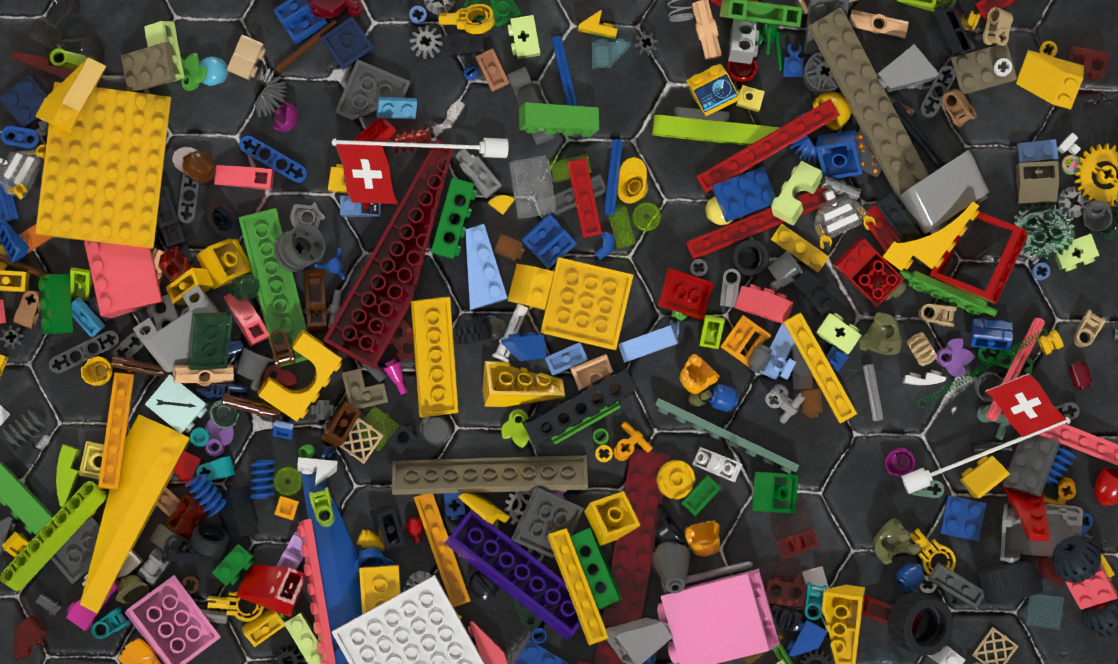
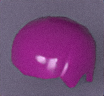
(285, 117)
(900, 462)

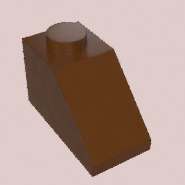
(340, 425)

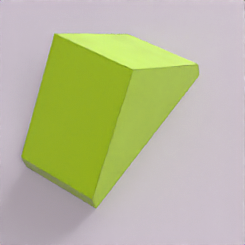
(80, 283)
(711, 331)

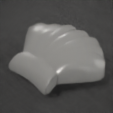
(306, 215)

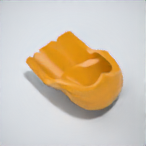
(138, 653)

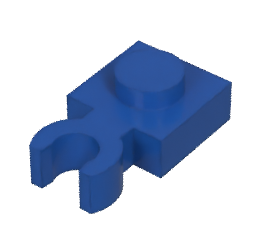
(793, 65)

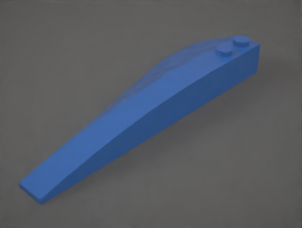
(336, 564)

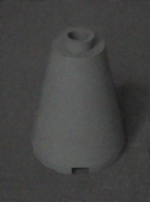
(672, 565)

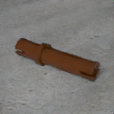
(138, 366)
(257, 408)

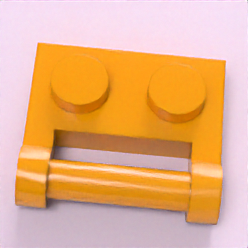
(740, 336)

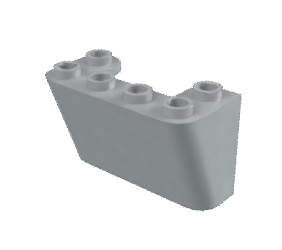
(172, 342)

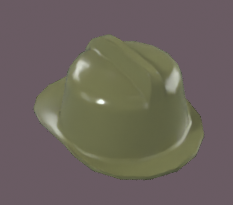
(131, 589)

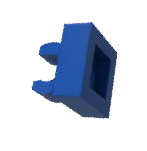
(836, 358)
(283, 429)

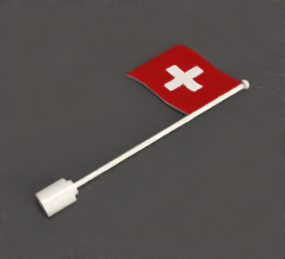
(368, 170)
(1025, 409)

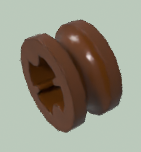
(196, 586)

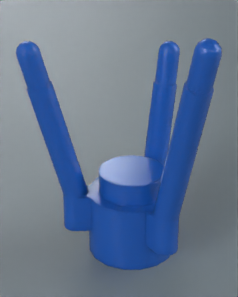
(334, 265)

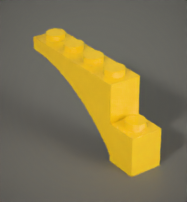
(932, 247)

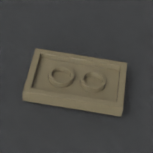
(148, 67)
(976, 69)

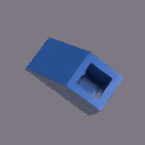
(526, 347)
(808, 638)

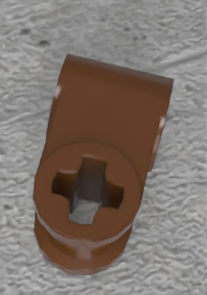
(282, 350)

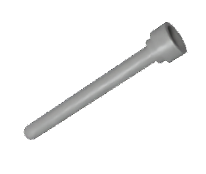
(715, 573)

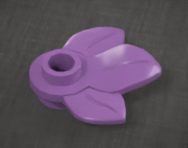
(957, 357)
(220, 436)

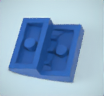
(298, 19)
(548, 241)

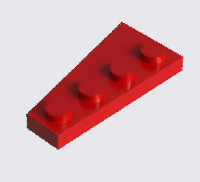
(1031, 513)

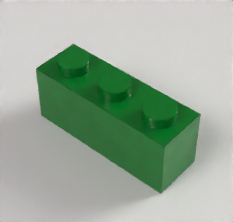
(55, 303)

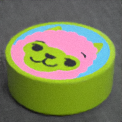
(1068, 164)

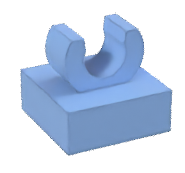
(787, 367)

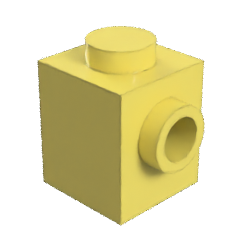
(750, 98)

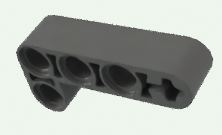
(524, 92)

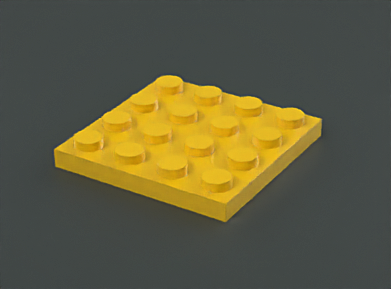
(586, 303)

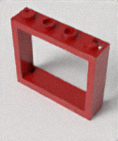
(1002, 270)

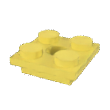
(87, 466)

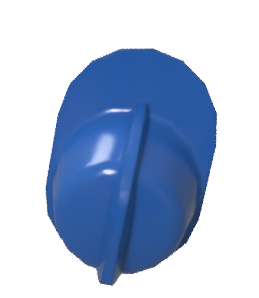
(371, 557)

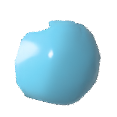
(216, 72)

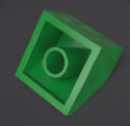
(775, 492)

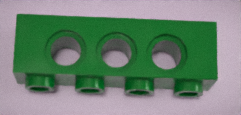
(456, 189)
(611, 594)

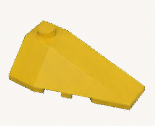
(515, 386)

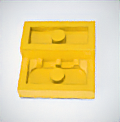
(484, 507)

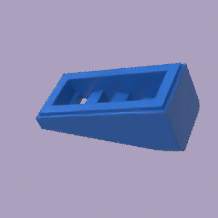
(13, 244)

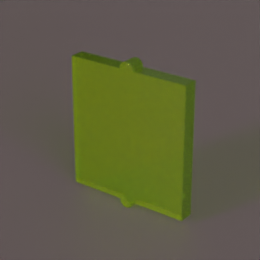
(380, 422)

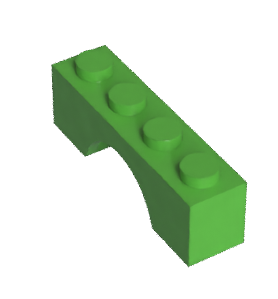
(761, 12)

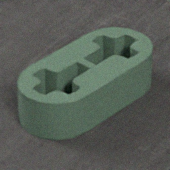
(927, 493)

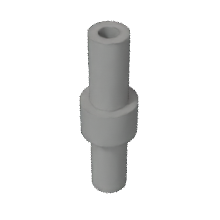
(335, 307)

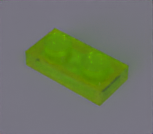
(560, 169)
(622, 228)

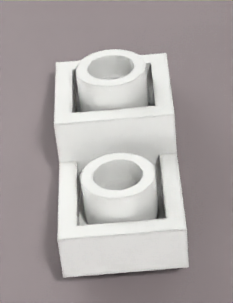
(929, 378)

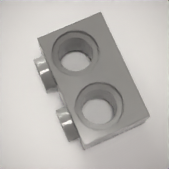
(742, 41)
(169, 315)

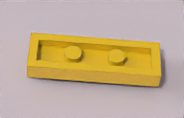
(799, 248)

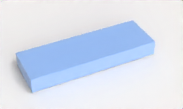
(648, 343)
(781, 348)

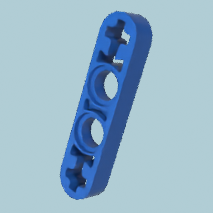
(274, 157)

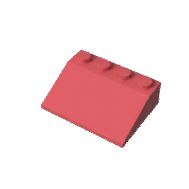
(122, 278)

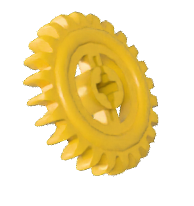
(1089, 165)

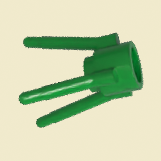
(769, 33)

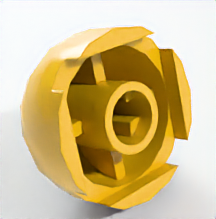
(840, 104)

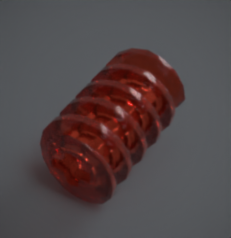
(419, 136)

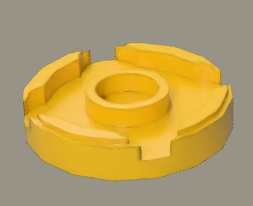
(675, 479)

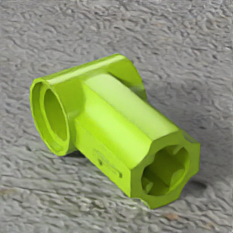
(71, 60)

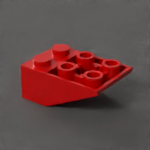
(868, 271)
(272, 587)

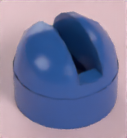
(473, 76)
(540, 639)

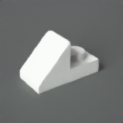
(323, 468)
(947, 656)

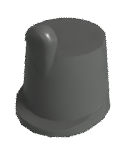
(784, 270)
(253, 365)
(435, 429)

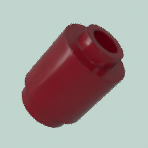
(1080, 375)

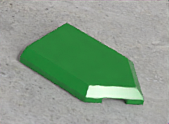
(502, 9)

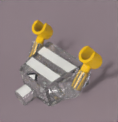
(21, 171)
(838, 216)

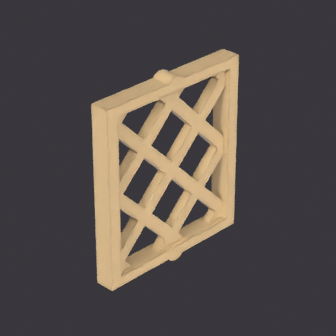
(371, 448)
(975, 654)

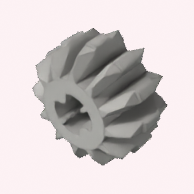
(429, 36)

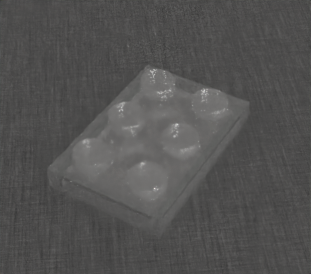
(533, 187)

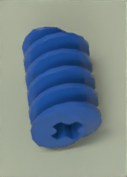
(1062, 458)
(262, 479)
(206, 493)

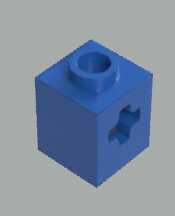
(448, 499)

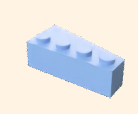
(483, 273)

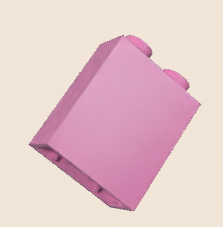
(719, 620)

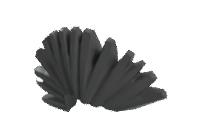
(273, 92)

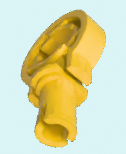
(464, 16)
(926, 545)
(224, 603)

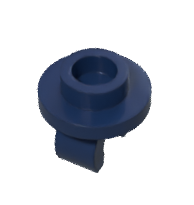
(329, 453)

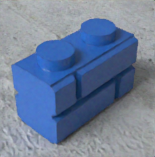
(991, 334)

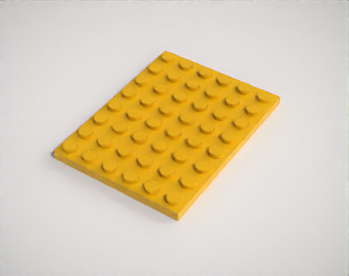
(107, 172)

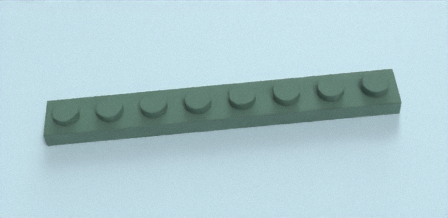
(733, 440)

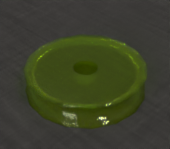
(646, 224)
(287, 473)

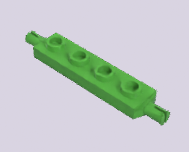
(947, 293)

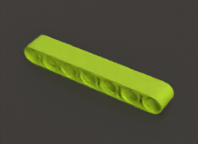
(709, 130)
(53, 536)

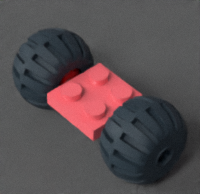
(1078, 563)

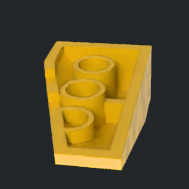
(67, 101)
(843, 617)

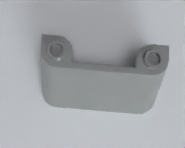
(945, 193)
(1062, 523)

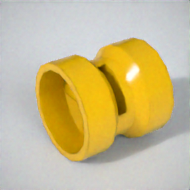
(1050, 342)

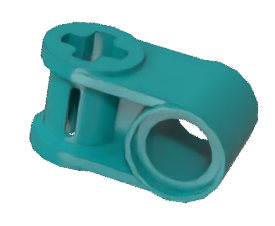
(219, 468)
(813, 599)
(111, 623)

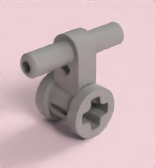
(783, 401)

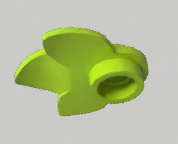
(516, 429)

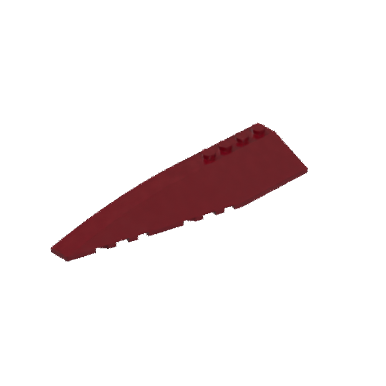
(393, 269)

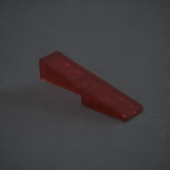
(42, 64)

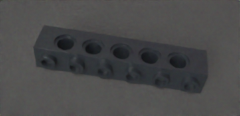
(567, 405)

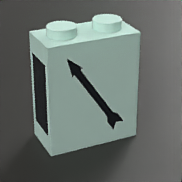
(177, 405)

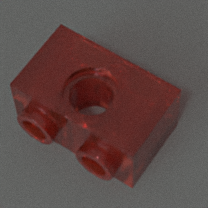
(797, 543)

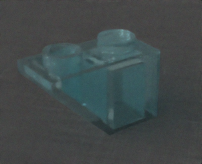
(607, 54)

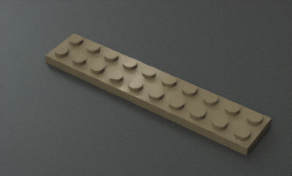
(868, 101)
(489, 475)

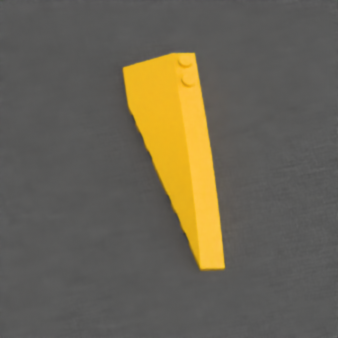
(146, 470)

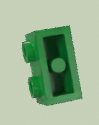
(233, 564)

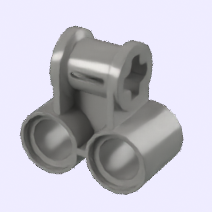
(153, 567)

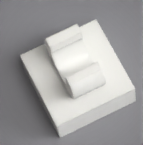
(1068, 144)

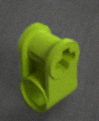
(322, 503)

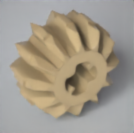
(921, 349)

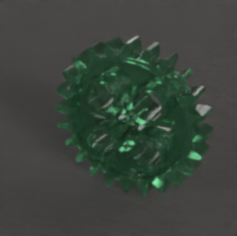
(1059, 225)

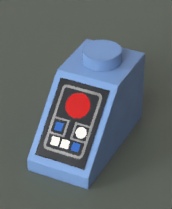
(350, 209)

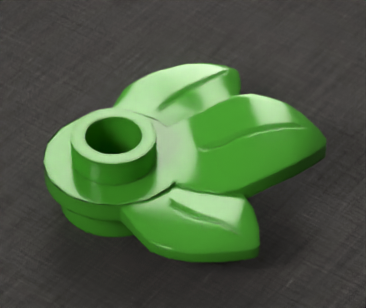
(192, 72)

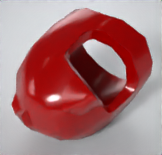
(1107, 487)

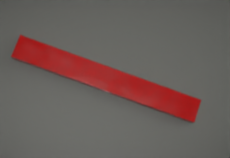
(768, 145)
(748, 226)

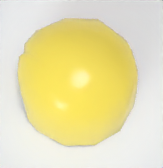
(714, 212)

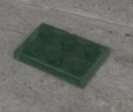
(209, 340)

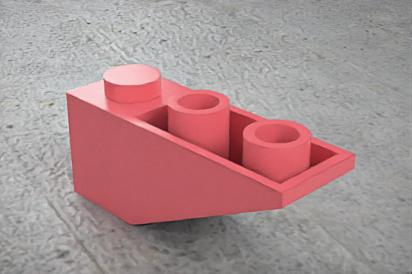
(244, 177)
(247, 320)
(487, 648)

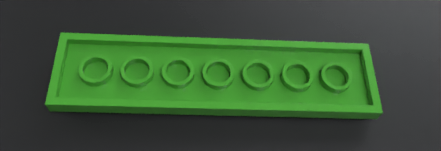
(278, 288)

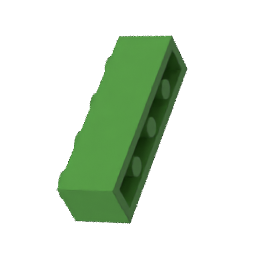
(558, 118)
(22, 502)

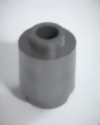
(759, 358)

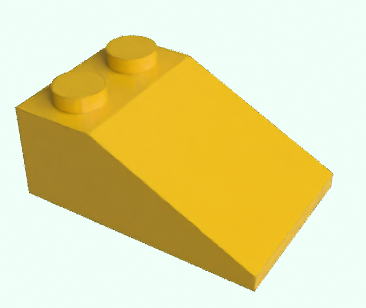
(1051, 78)

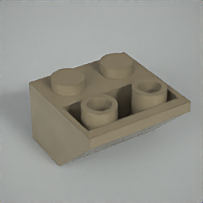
(1037, 182)

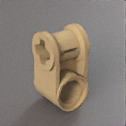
(997, 25)
(941, 314)
(1090, 326)

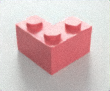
(764, 303)

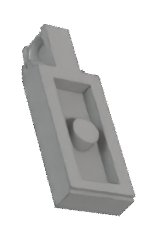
(478, 173)

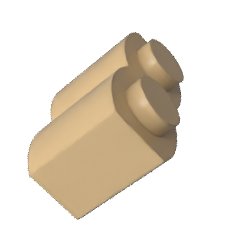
(246, 57)

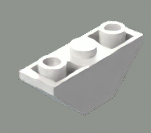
(717, 464)

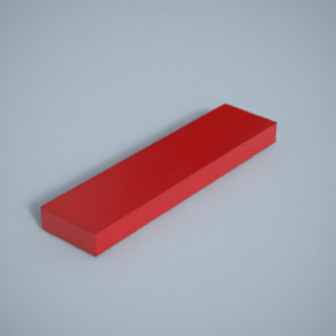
(584, 197)

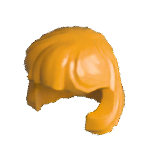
(697, 375)
(703, 538)

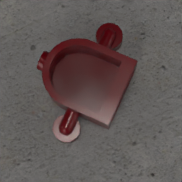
(333, 8)

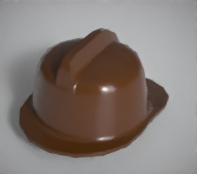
(194, 164)

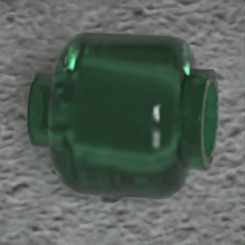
(244, 287)

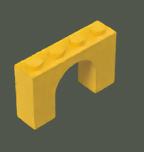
(295, 402)

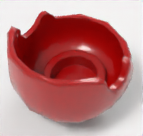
(741, 71)

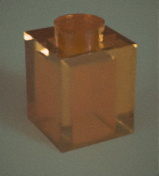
(509, 248)
(812, 403)

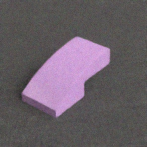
(292, 555)

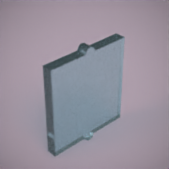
(1045, 611)

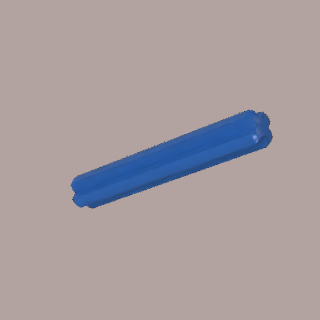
(564, 71)
(613, 177)

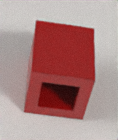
(187, 466)

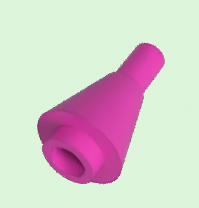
(394, 371)

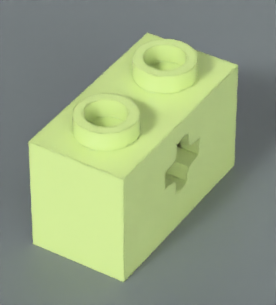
(531, 46)
(1087, 250)
(828, 333)

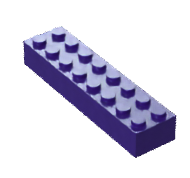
(515, 572)

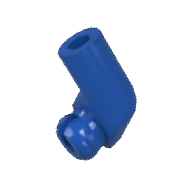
(608, 245)

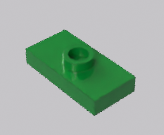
(701, 495)

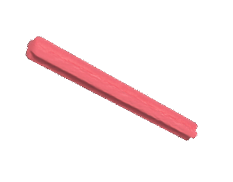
(1017, 364)

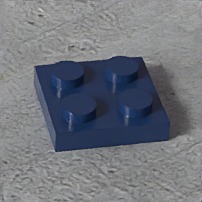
(347, 43)
(24, 100)

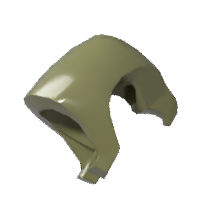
(883, 335)
(893, 540)

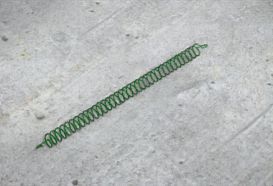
(971, 372)

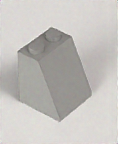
(907, 71)
(638, 639)

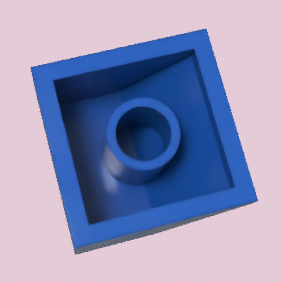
(839, 154)

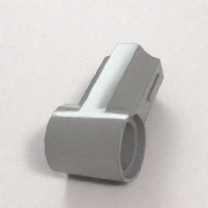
(729, 291)

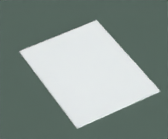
(816, 577)

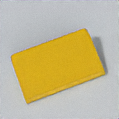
(263, 627)

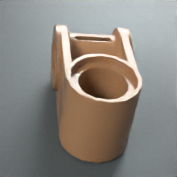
(959, 108)
(28, 312)

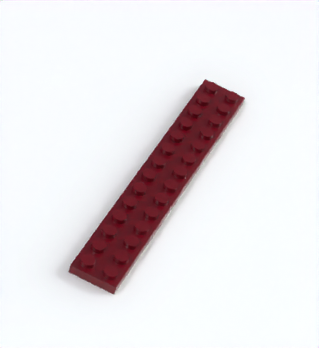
(634, 550)

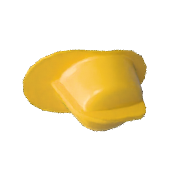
(632, 180)

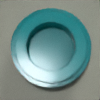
(199, 437)

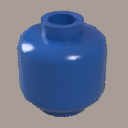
(723, 397)
(910, 576)

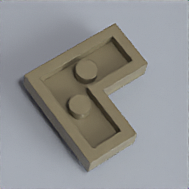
(362, 396)

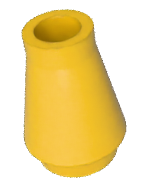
(369, 540)

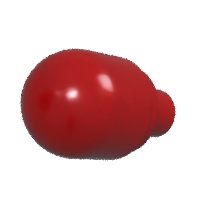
(414, 528)

